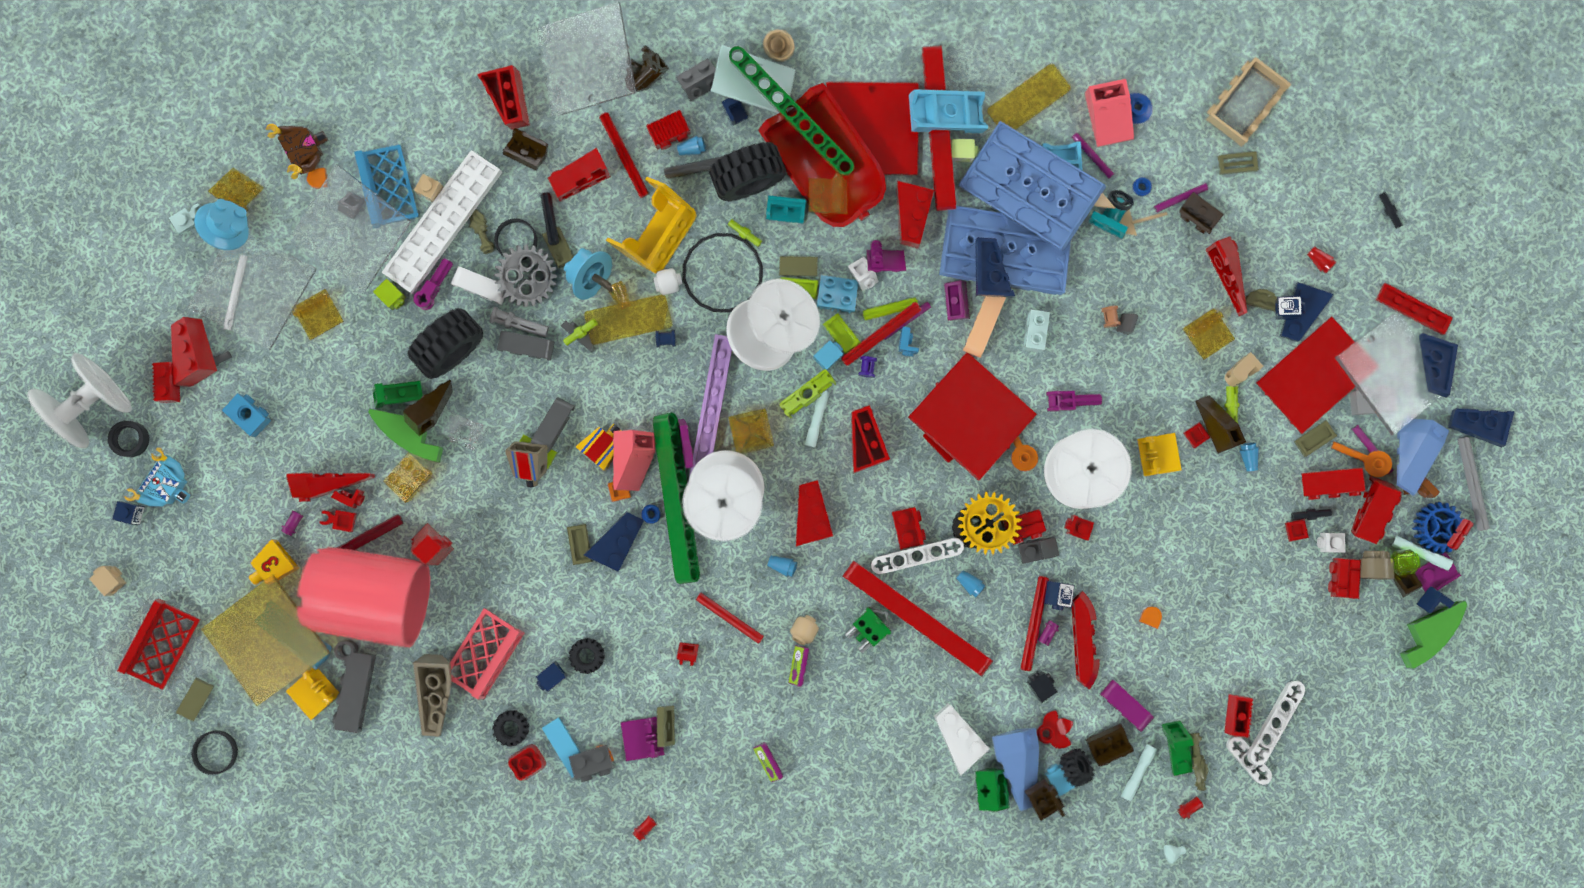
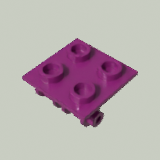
(884, 260)
(641, 739)

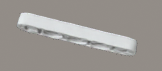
(909, 561)
(1268, 728)

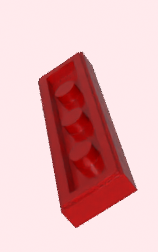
(1414, 308)

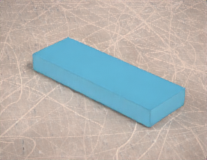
(561, 741)

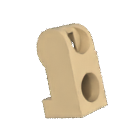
(1239, 372)

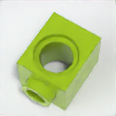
(390, 295)

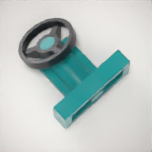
(1112, 216)

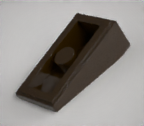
(1407, 584)

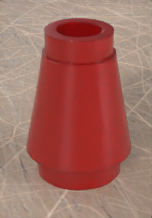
(1322, 260)

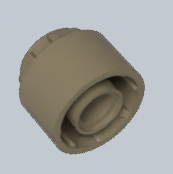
(1377, 565)

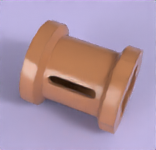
(1110, 316)

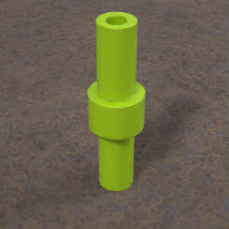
(744, 232)
(580, 332)

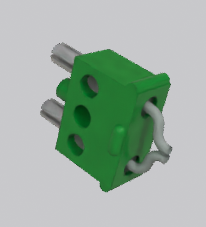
(875, 623)

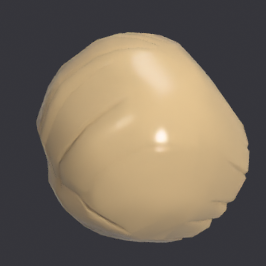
(779, 45)

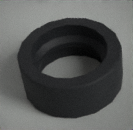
(143, 441)

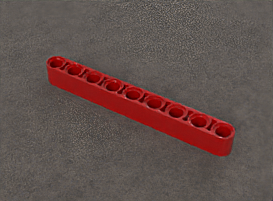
(939, 139)
(917, 618)

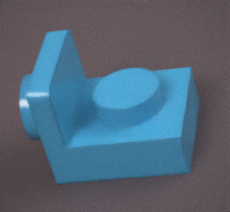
(905, 339)

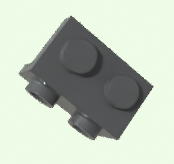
(697, 79)
(591, 763)

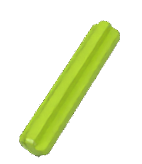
(887, 309)

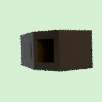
(426, 411)
(1221, 426)

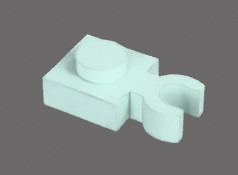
(184, 219)

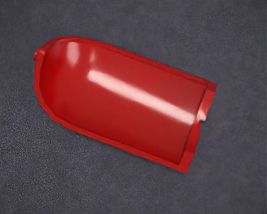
(865, 183)

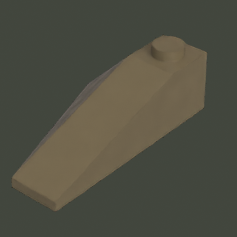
(433, 690)

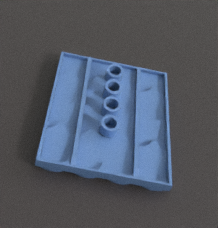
(1032, 186)
(1026, 256)

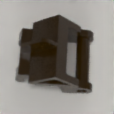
(650, 71)

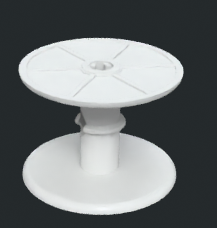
(773, 324)
(63, 415)
(1087, 469)
(724, 495)

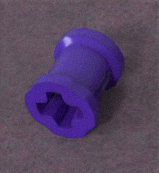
(867, 366)

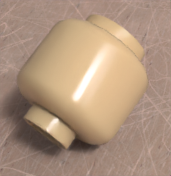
(804, 630)

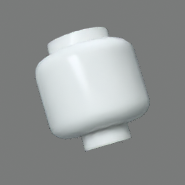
(667, 281)

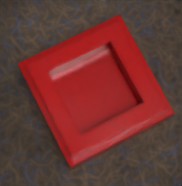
(1196, 435)
(1296, 530)

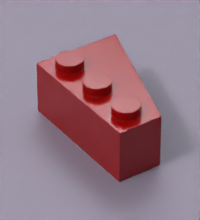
(507, 94)
(579, 175)
(190, 352)
(1333, 483)
(1376, 510)
(811, 515)

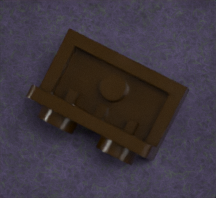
(526, 149)
(1200, 213)
(1109, 745)
(1044, 800)

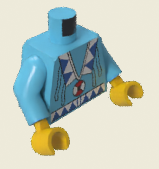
(162, 484)

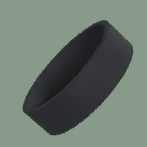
(507, 222)
(195, 747)

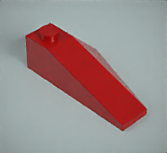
(315, 485)

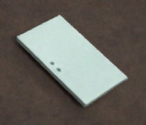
(733, 84)

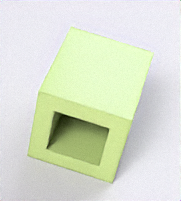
(963, 150)

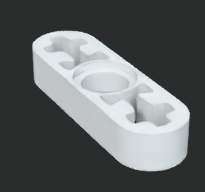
(1243, 745)

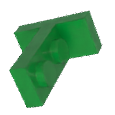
(396, 393)
(1179, 747)

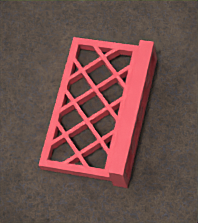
(498, 661)

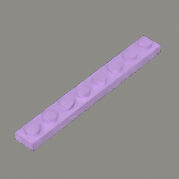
(712, 399)

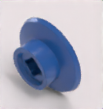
(1146, 108)

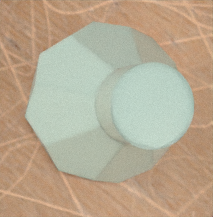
(1172, 853)

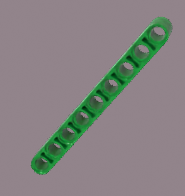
(788, 102)
(673, 488)

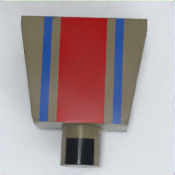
(527, 461)

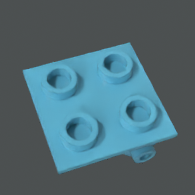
(837, 293)

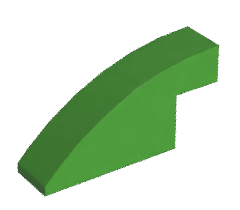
(401, 433)
(1432, 633)

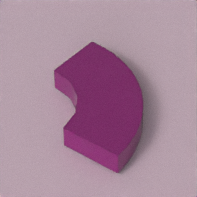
(686, 445)

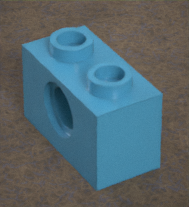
(236, 411)

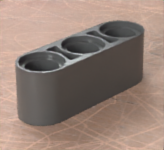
(526, 345)
(553, 423)

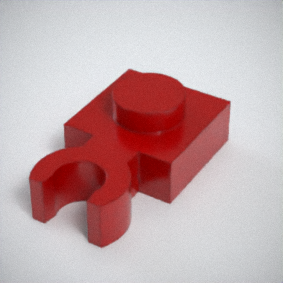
(341, 520)

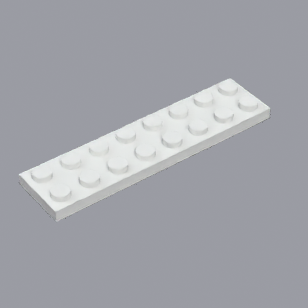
(442, 222)

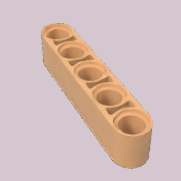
(984, 325)

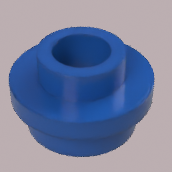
(1146, 182)
(657, 514)

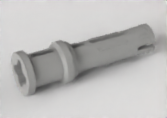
(510, 320)

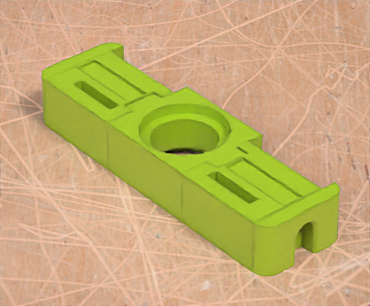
(817, 384)

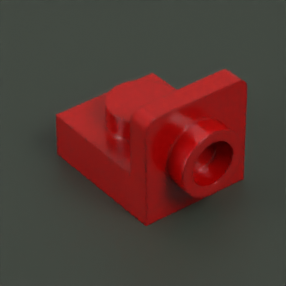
(345, 498)
(1079, 527)

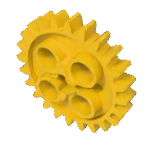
(1000, 538)

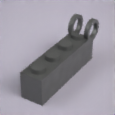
(355, 688)

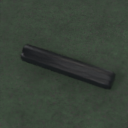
(549, 218)

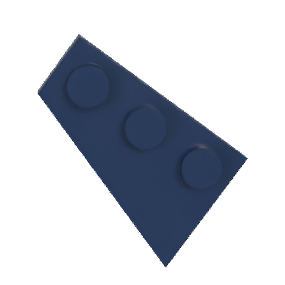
(990, 271)
(1315, 301)
(1438, 363)
(1484, 425)
(616, 542)

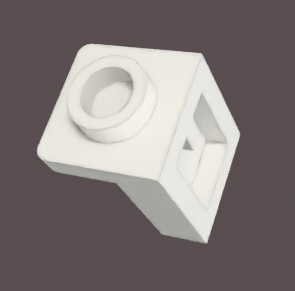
(865, 278)
(1331, 542)

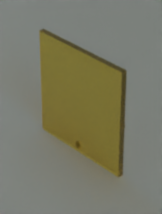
(264, 640)

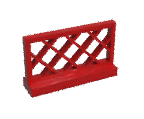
(142, 637)

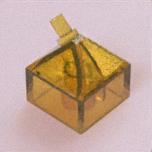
(751, 431)

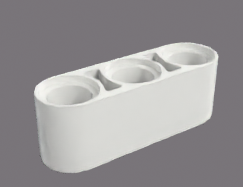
(478, 284)

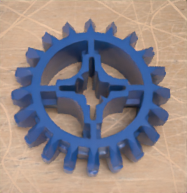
(1427, 516)

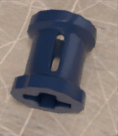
(665, 338)

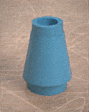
(692, 146)
(1249, 454)
(783, 565)
(971, 584)

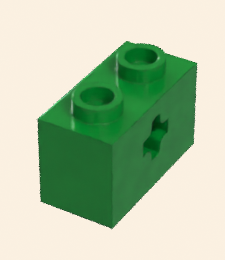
(992, 789)

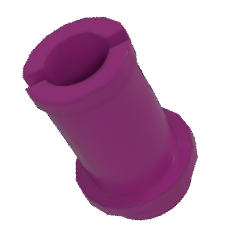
(292, 523)
(1048, 633)

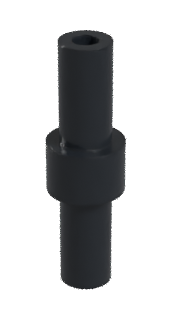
(1390, 210)
(1311, 514)

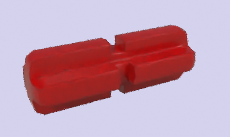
(1462, 530)

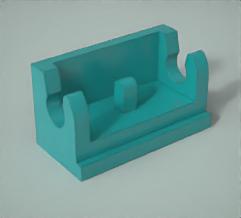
(785, 209)

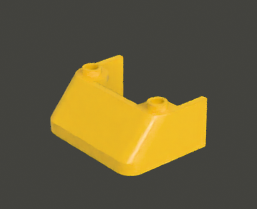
(662, 233)

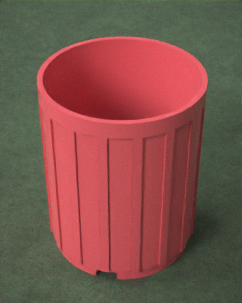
(364, 596)

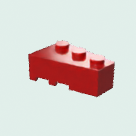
(913, 209)
(867, 441)
(430, 546)

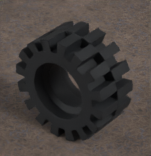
(575, 651)
(499, 724)
(1077, 767)

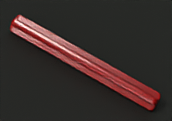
(624, 154)
(881, 333)
(1034, 624)

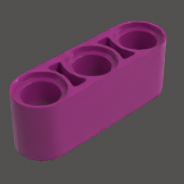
(1127, 705)

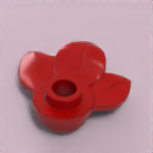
(1057, 730)

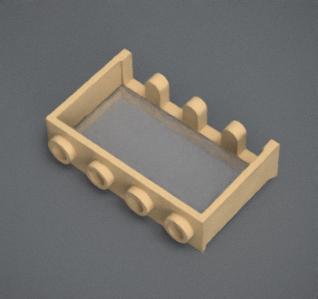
(1247, 101)

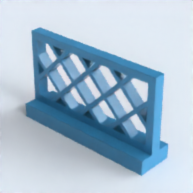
(367, 176)

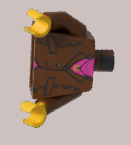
(300, 147)

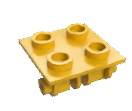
(1159, 454)
(313, 692)

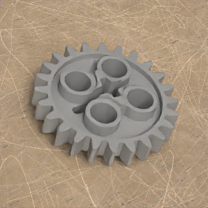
(537, 288)

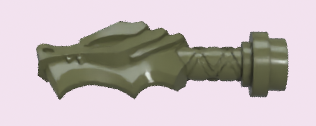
(478, 223)
(1200, 767)

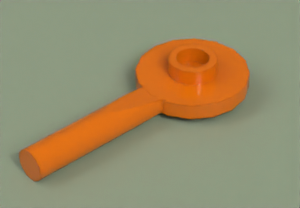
(1024, 456)
(1375, 463)

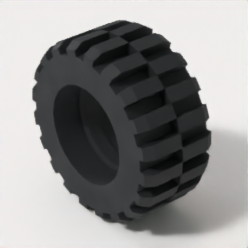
(747, 171)
(445, 343)

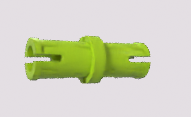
(1232, 402)

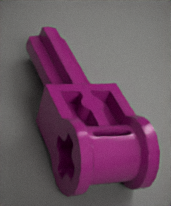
(432, 287)
(1068, 400)

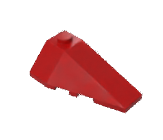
(1227, 265)

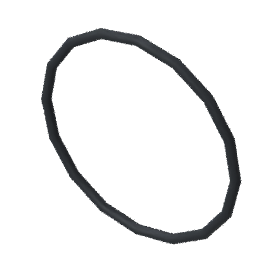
(707, 238)

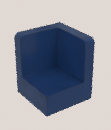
(734, 111)
(1432, 598)

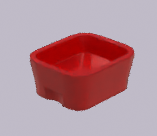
(526, 762)

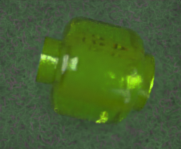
(1405, 562)

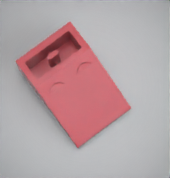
(1110, 112)
(632, 458)

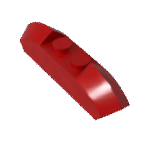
(1084, 649)

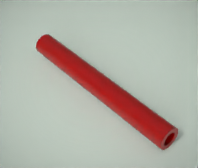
(729, 617)

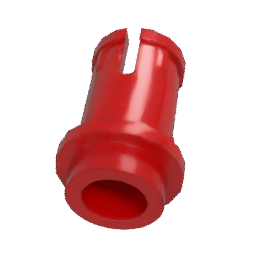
(1190, 808)
(642, 830)

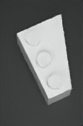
(960, 739)

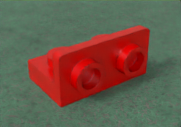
(908, 528)

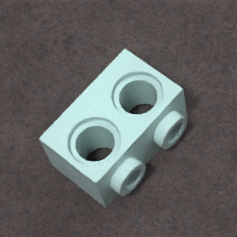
(1036, 331)

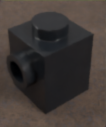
(1041, 685)

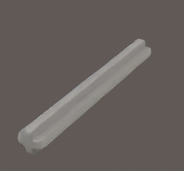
(1473, 483)

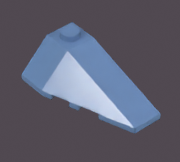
(1418, 448)
(1019, 756)

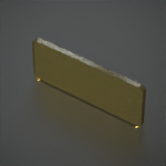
(1030, 98)
(629, 319)

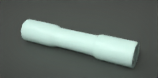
(813, 431)
(1433, 558)
(1144, 761)

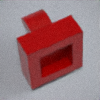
(687, 652)

